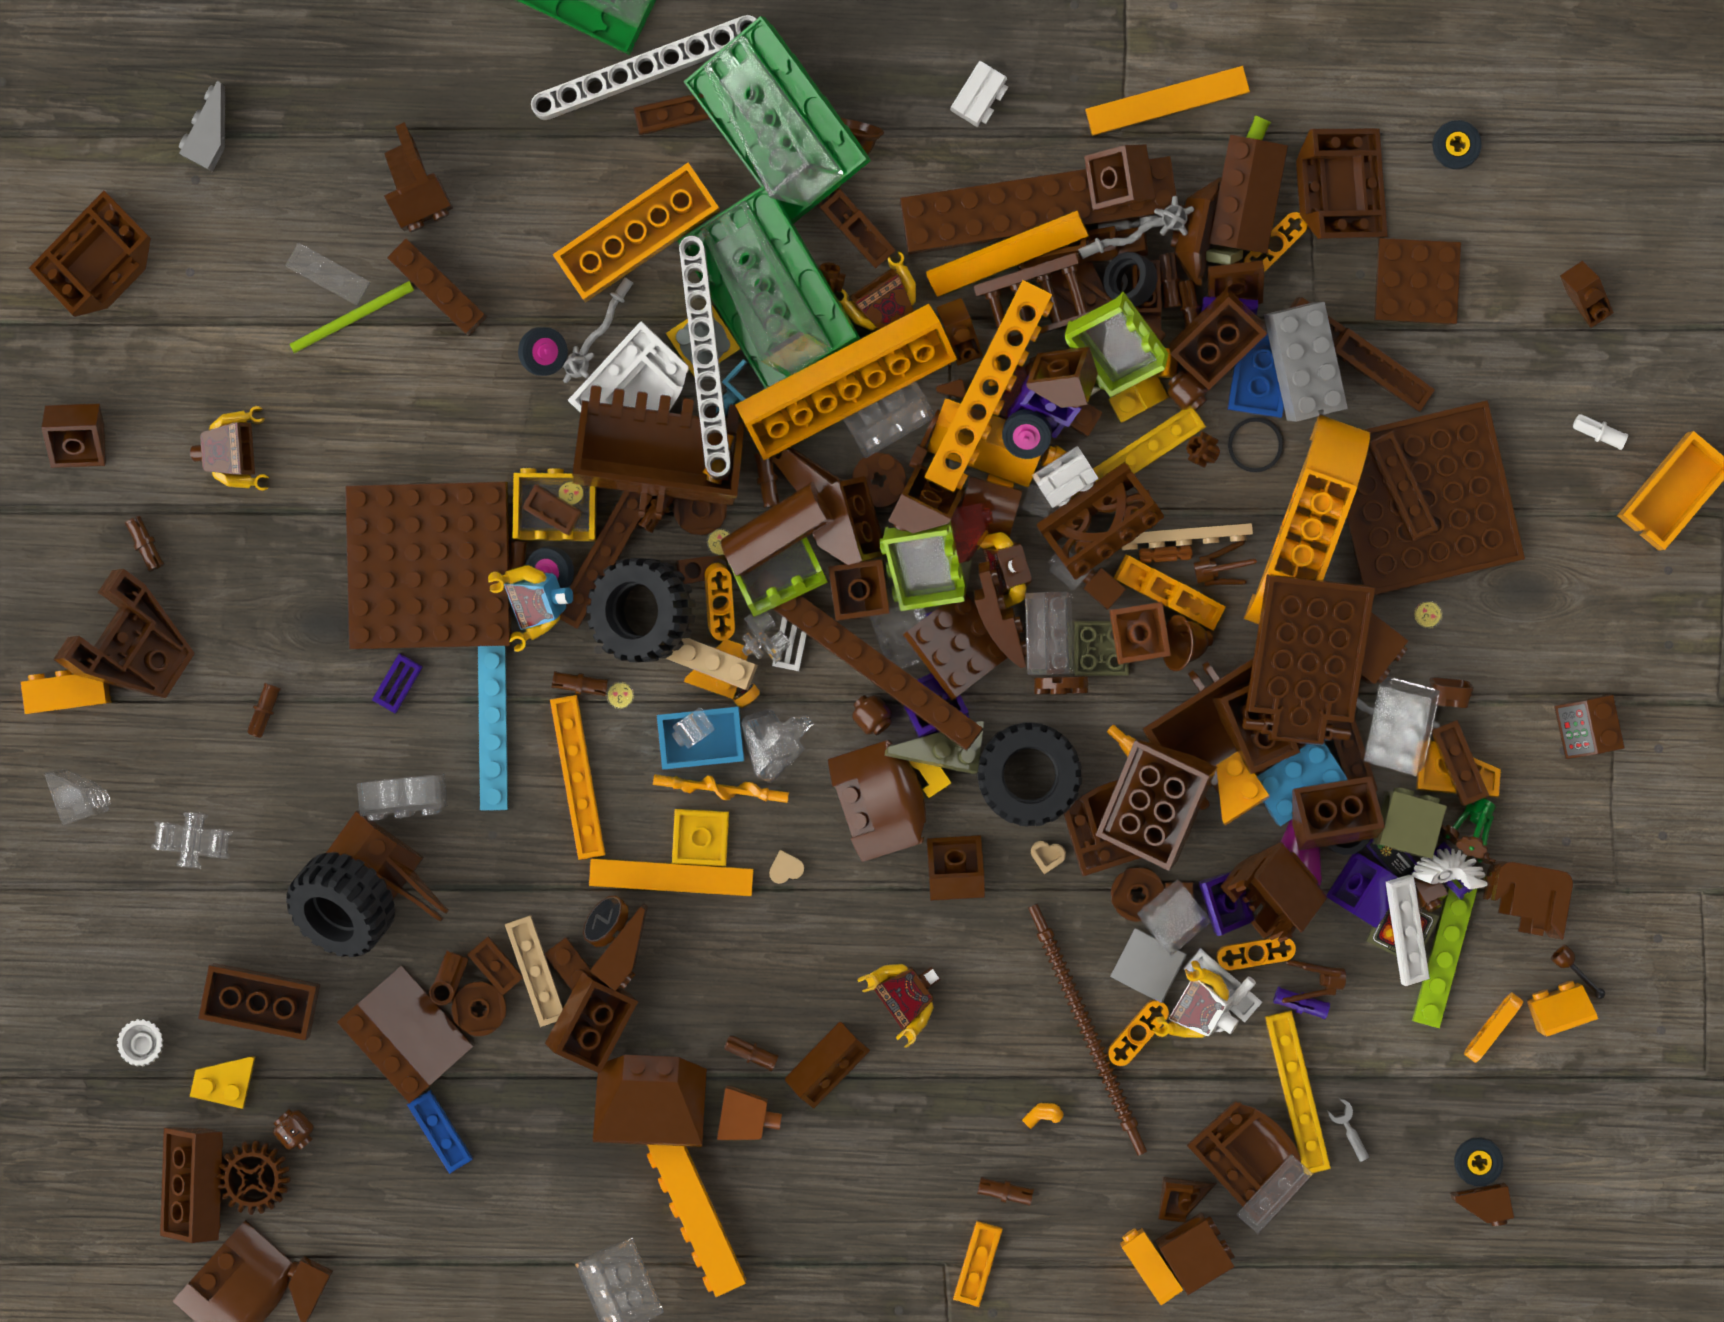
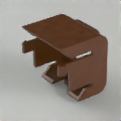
(1283, 888)
(1533, 893)

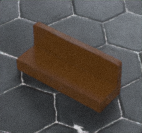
(406, 162)
(826, 1065)

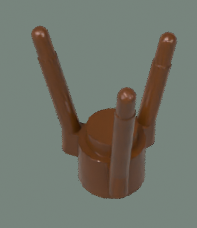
(1207, 571)
(1330, 977)

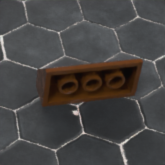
(1248, 194)
(191, 1184)

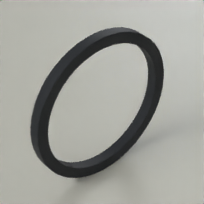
(1280, 442)

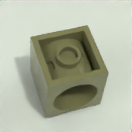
(1410, 822)

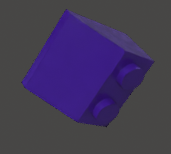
(1362, 889)

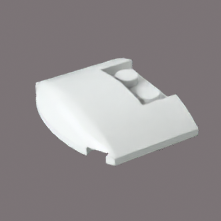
(636, 365)

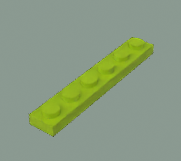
(1444, 957)

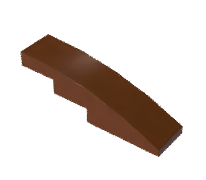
(856, 227)
(1110, 251)

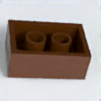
(1217, 338)
(591, 1023)

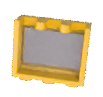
(531, 528)

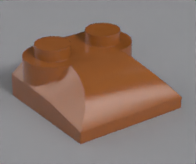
(1140, 633)

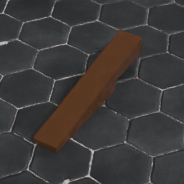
(1376, 365)

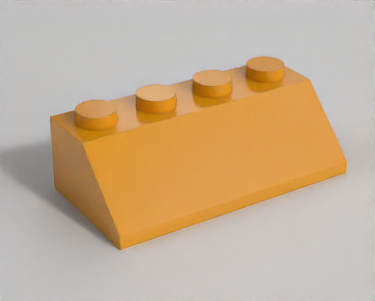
(993, 454)

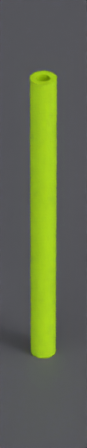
(352, 316)

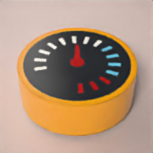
(745, 697)

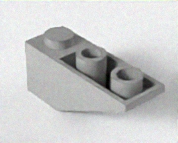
(207, 138)

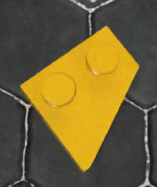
(224, 1082)

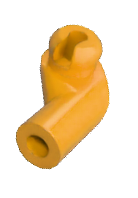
(1043, 1111)

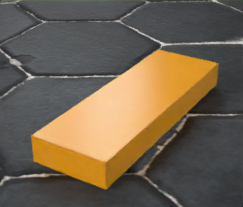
(977, 1263)

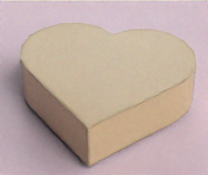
(1047, 855)
(785, 867)

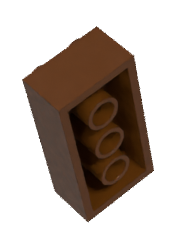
(259, 1001)

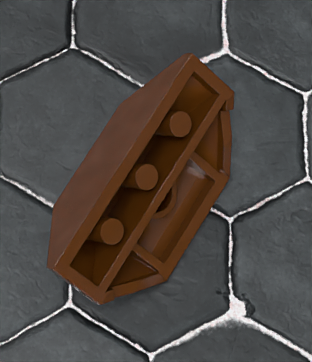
(1192, 248)

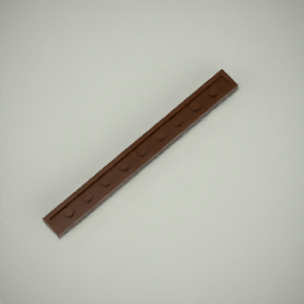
(880, 671)

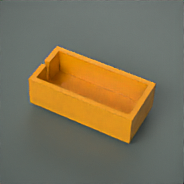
(1675, 491)

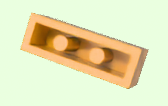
(62, 692)

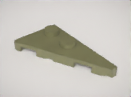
(939, 752)

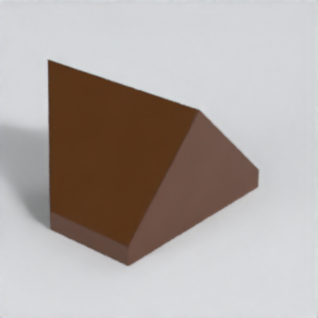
(1181, 1197)

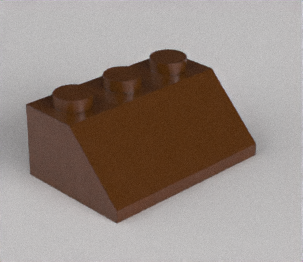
(924, 504)
(1336, 813)

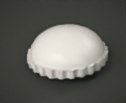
(140, 1043)

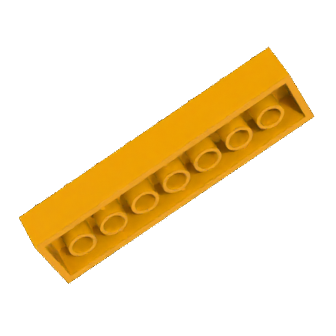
(846, 381)

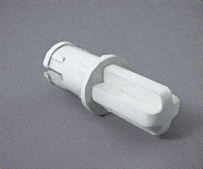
(1600, 431)

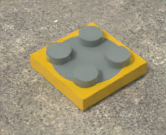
(725, 341)

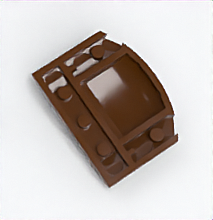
(879, 800)
(1083, 822)
(1243, 1149)
(238, 1281)

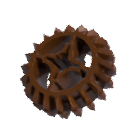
(261, 1185)

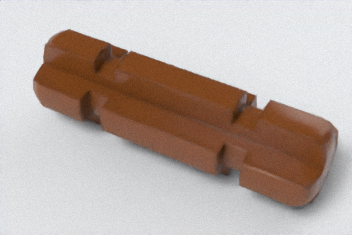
(1165, 554)

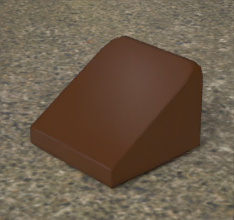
(952, 389)

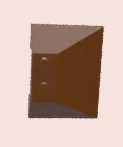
(1342, 183)
(94, 258)
(650, 1101)

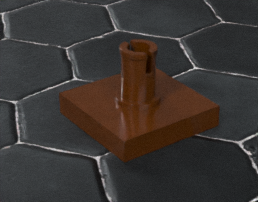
(1242, 279)

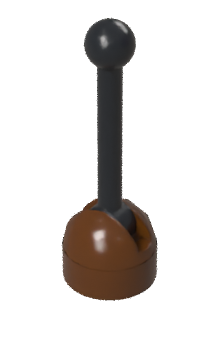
(1565, 958)

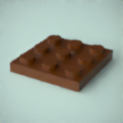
(1417, 281)
(955, 646)

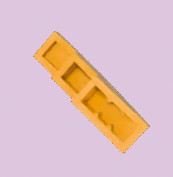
(1169, 592)

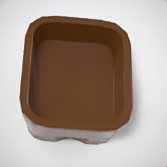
(1452, 691)

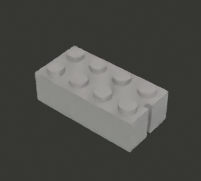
(1305, 361)

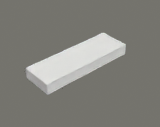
(1248, 1003)

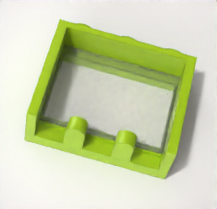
(1120, 344)
(923, 567)
(782, 578)

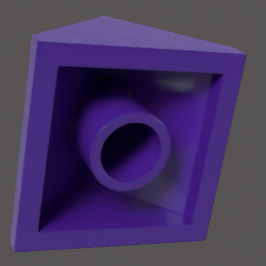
(1222, 911)

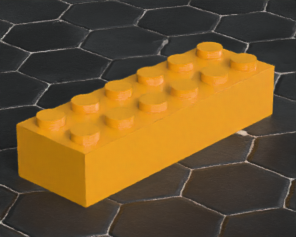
(636, 232)

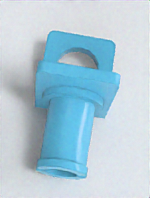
(732, 395)

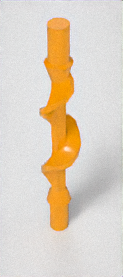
(723, 791)

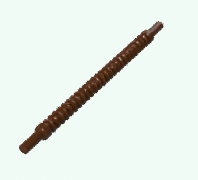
(1128, 1122)

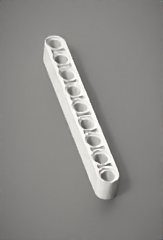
(631, 67)
(705, 344)

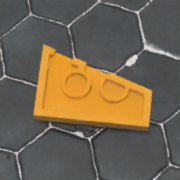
(1435, 776)

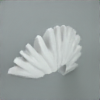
(1450, 867)

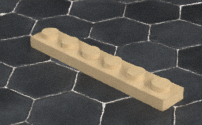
(1185, 536)

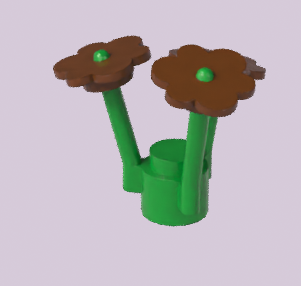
(1481, 815)

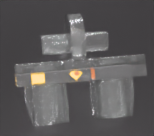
(758, 627)

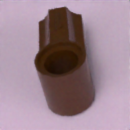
(449, 975)

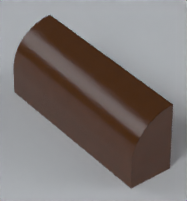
(776, 530)

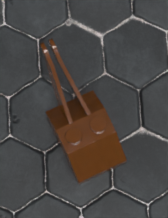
(855, 528)
(388, 857)

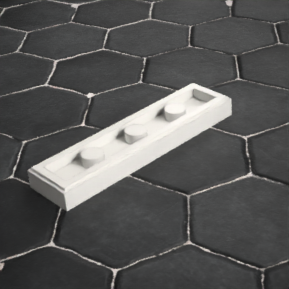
(1407, 930)

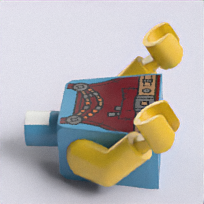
(534, 598)

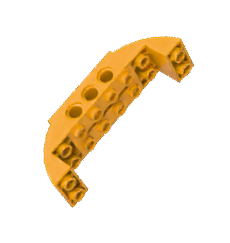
(1316, 506)

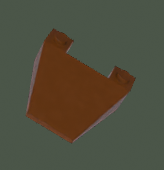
(138, 646)

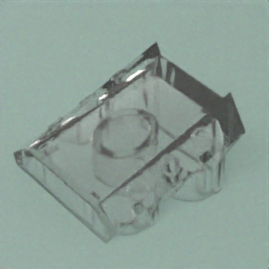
(890, 631)
(1173, 917)

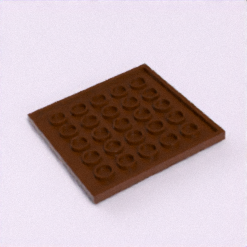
(1465, 488)
(424, 565)

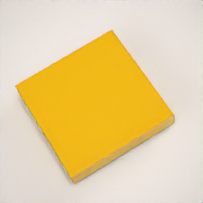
(700, 837)

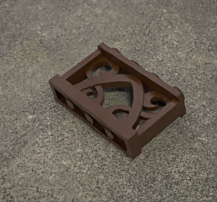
(1124, 529)

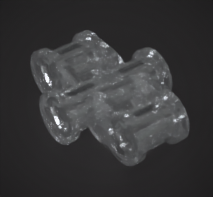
(192, 839)

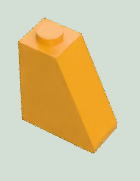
(1151, 1265)

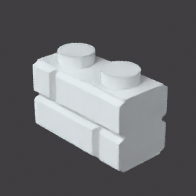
(979, 94)
(1065, 477)

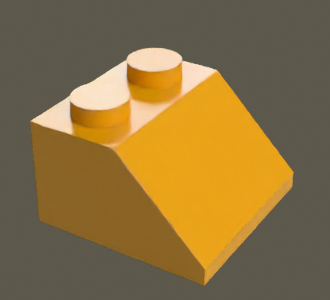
(1561, 1008)

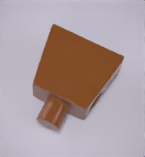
(745, 1116)

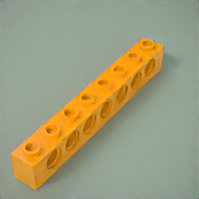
(1026, 296)

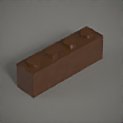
(437, 287)

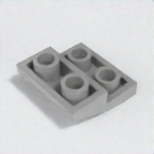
(1147, 966)

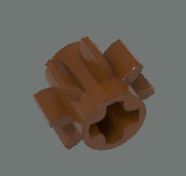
(833, 276)
(1203, 449)

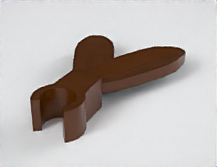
(921, 449)

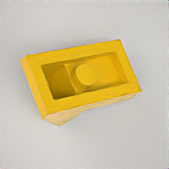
(1138, 398)

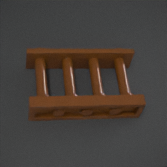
(1042, 274)

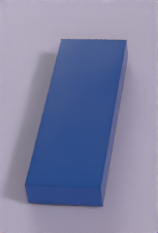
(440, 1131)

